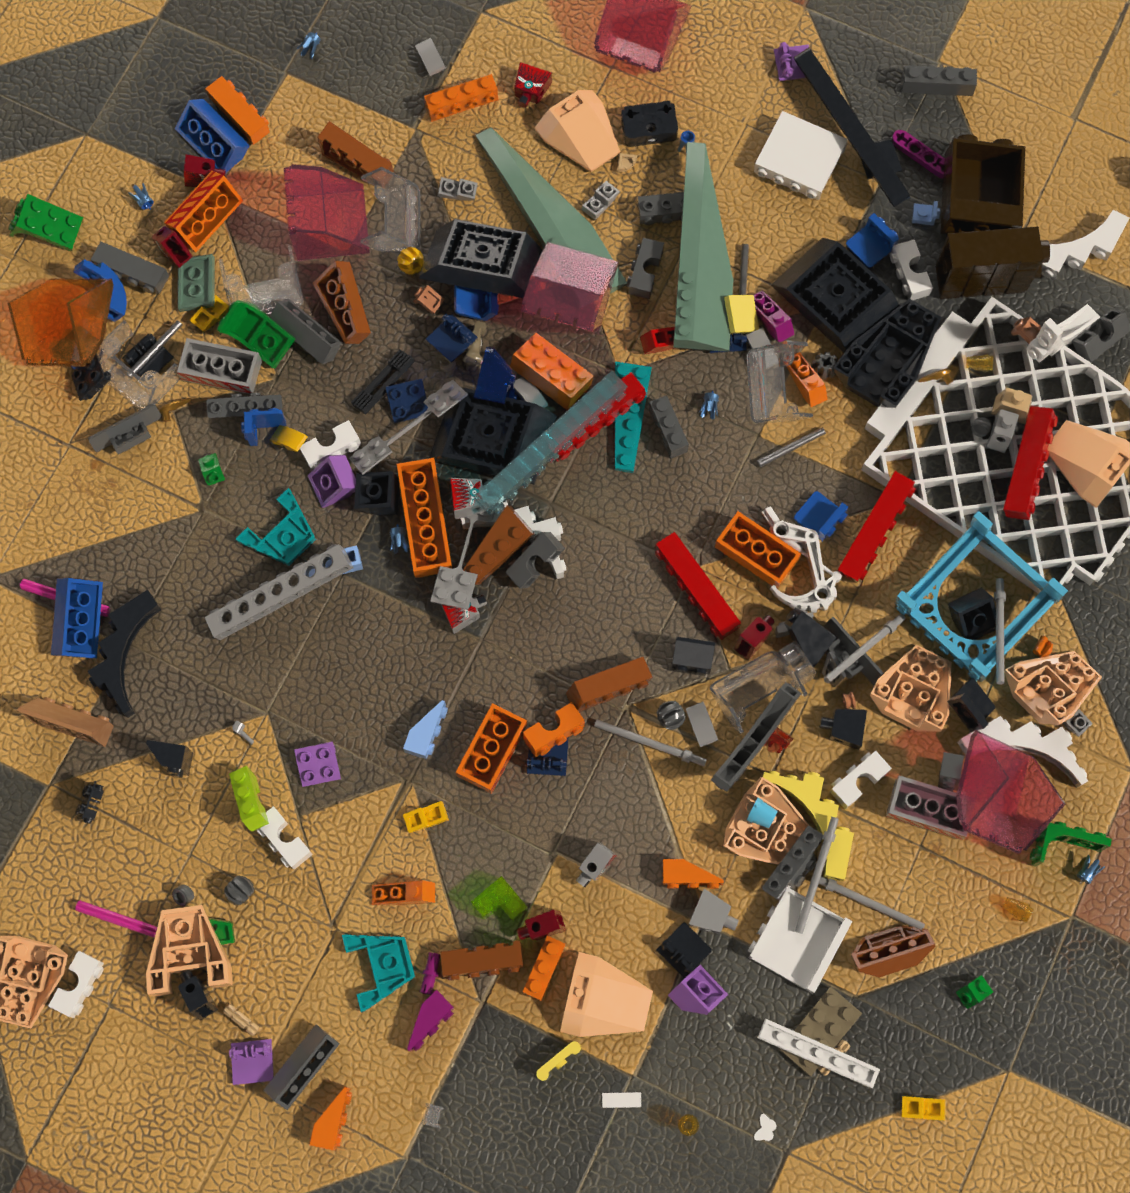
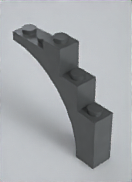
(756, 737)

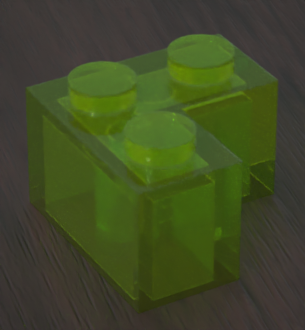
(499, 895)

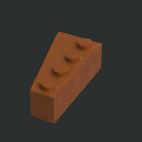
(350, 152)
(342, 300)
(500, 543)
(609, 684)
(482, 960)

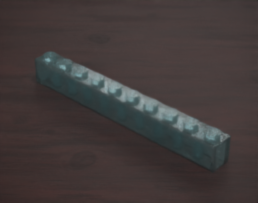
(550, 443)

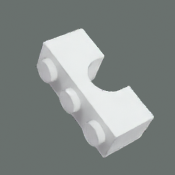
(914, 284)
(345, 442)
(872, 767)
(293, 852)
(87, 970)

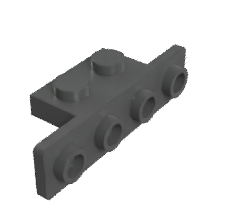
(238, 405)
(126, 432)
(844, 646)
(795, 864)

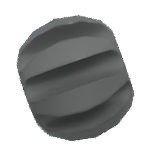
(822, 360)
(671, 715)
(238, 890)

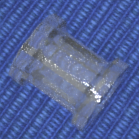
(432, 1115)

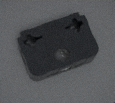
(649, 124)

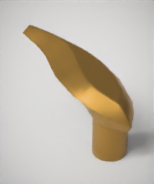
(944, 373)
(172, 406)

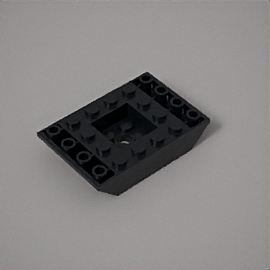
(481, 258)
(841, 317)
(463, 437)

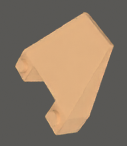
(185, 943)

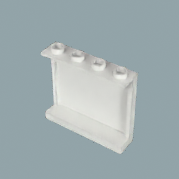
(800, 155)
(797, 955)

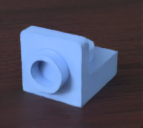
(925, 213)

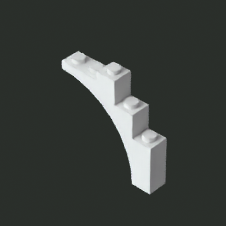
(1075, 253)
(1056, 336)
(548, 525)
(1028, 739)

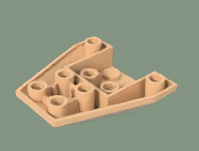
(580, 130)
(1089, 459)
(1052, 686)
(916, 690)
(759, 842)
(27, 978)
(604, 1000)

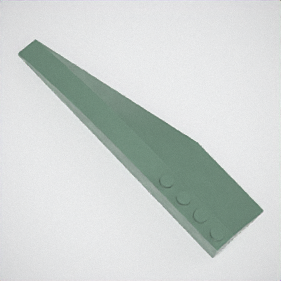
(543, 206)
(703, 262)

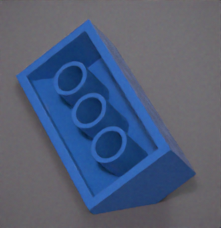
(211, 135)
(76, 618)

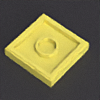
(741, 313)

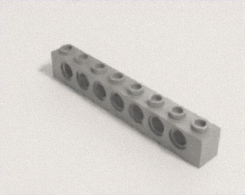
(340, 564)

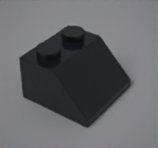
(377, 493)
(974, 614)
(693, 656)
(172, 757)

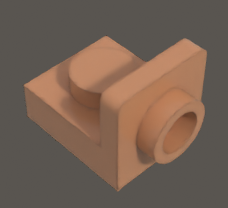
(428, 299)
(1026, 328)

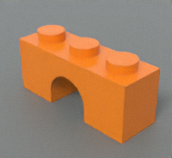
(541, 740)
(544, 968)

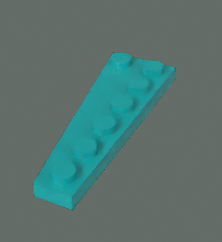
(629, 425)

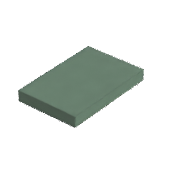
(197, 283)

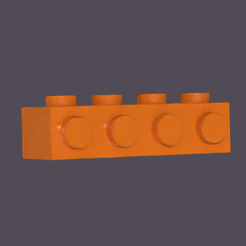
(461, 97)
(237, 110)

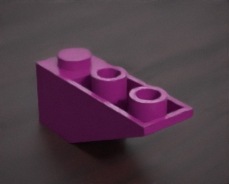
(773, 317)
(431, 1014)

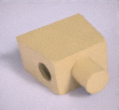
(1013, 401)

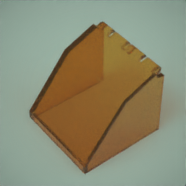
(61, 321)

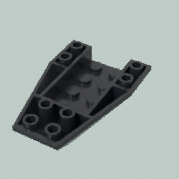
(886, 352)

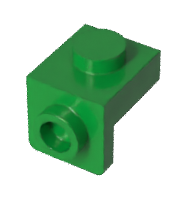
(211, 469)
(974, 992)

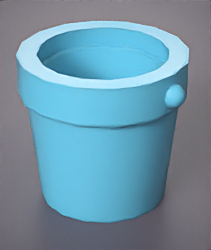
(762, 814)

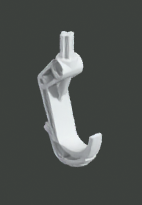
(797, 538)

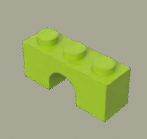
(245, 791)

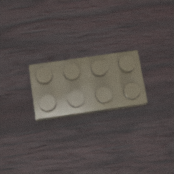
(825, 1024)

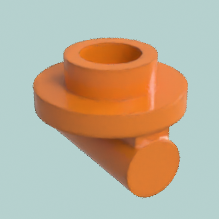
(1043, 647)

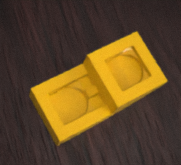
(207, 317)
(288, 437)
(425, 817)
(923, 1108)

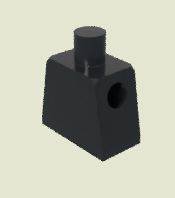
(846, 726)
(196, 996)

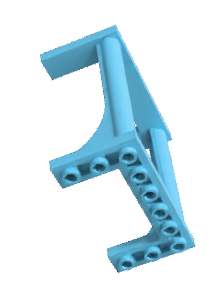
(909, 602)

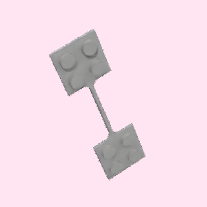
(378, 449)
(456, 586)

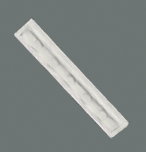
(818, 1053)

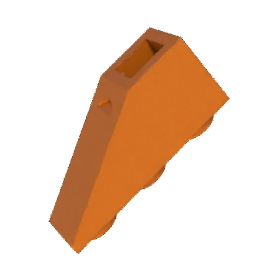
(807, 380)
(682, 872)
(403, 893)
(327, 1128)

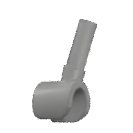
(238, 728)

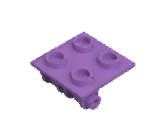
(785, 62)
(317, 764)
(251, 1061)

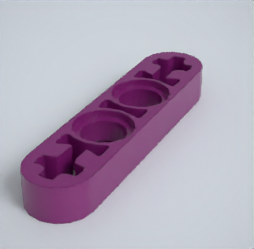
(919, 156)

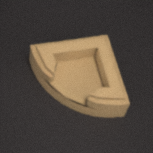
(626, 162)

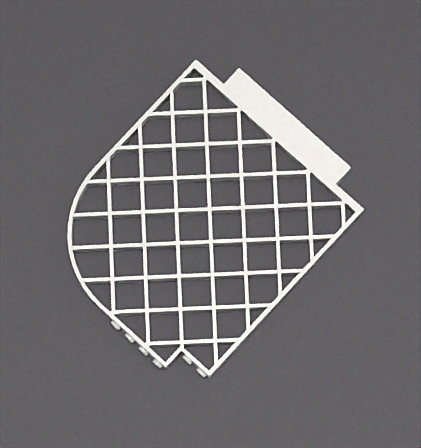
(944, 349)

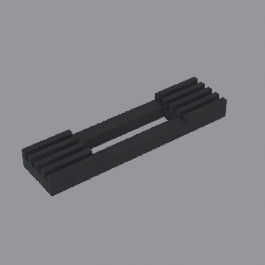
(399, 362)

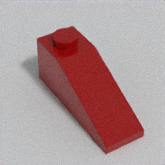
(657, 340)

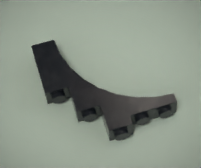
(126, 622)

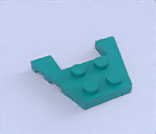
(286, 539)
(389, 964)

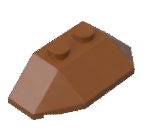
(892, 950)

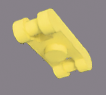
(558, 1060)

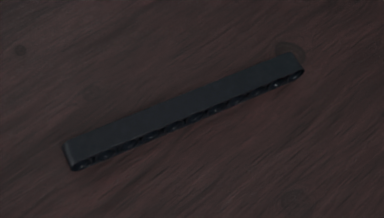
(851, 127)

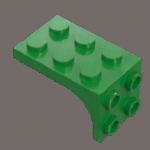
(45, 222)
(256, 332)
(1059, 832)

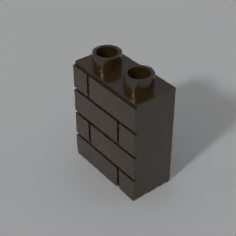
(982, 185)
(990, 262)

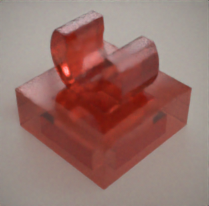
(781, 739)

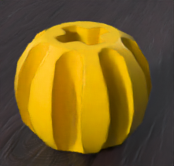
(410, 260)

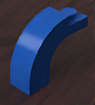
(118, 300)

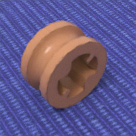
(848, 700)

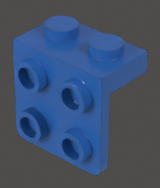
(872, 241)
(475, 303)
(260, 419)
(821, 515)

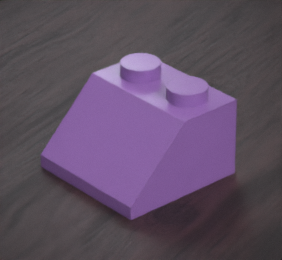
(333, 480)

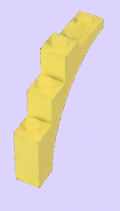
(808, 795)

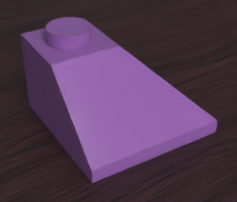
(698, 992)

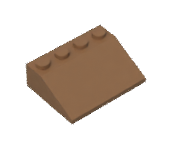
(67, 720)

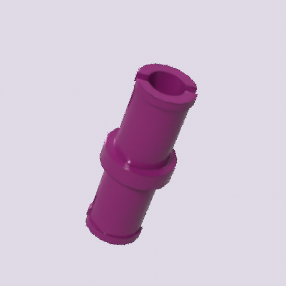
(430, 973)

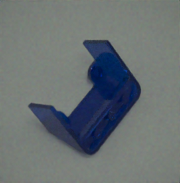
(495, 378)

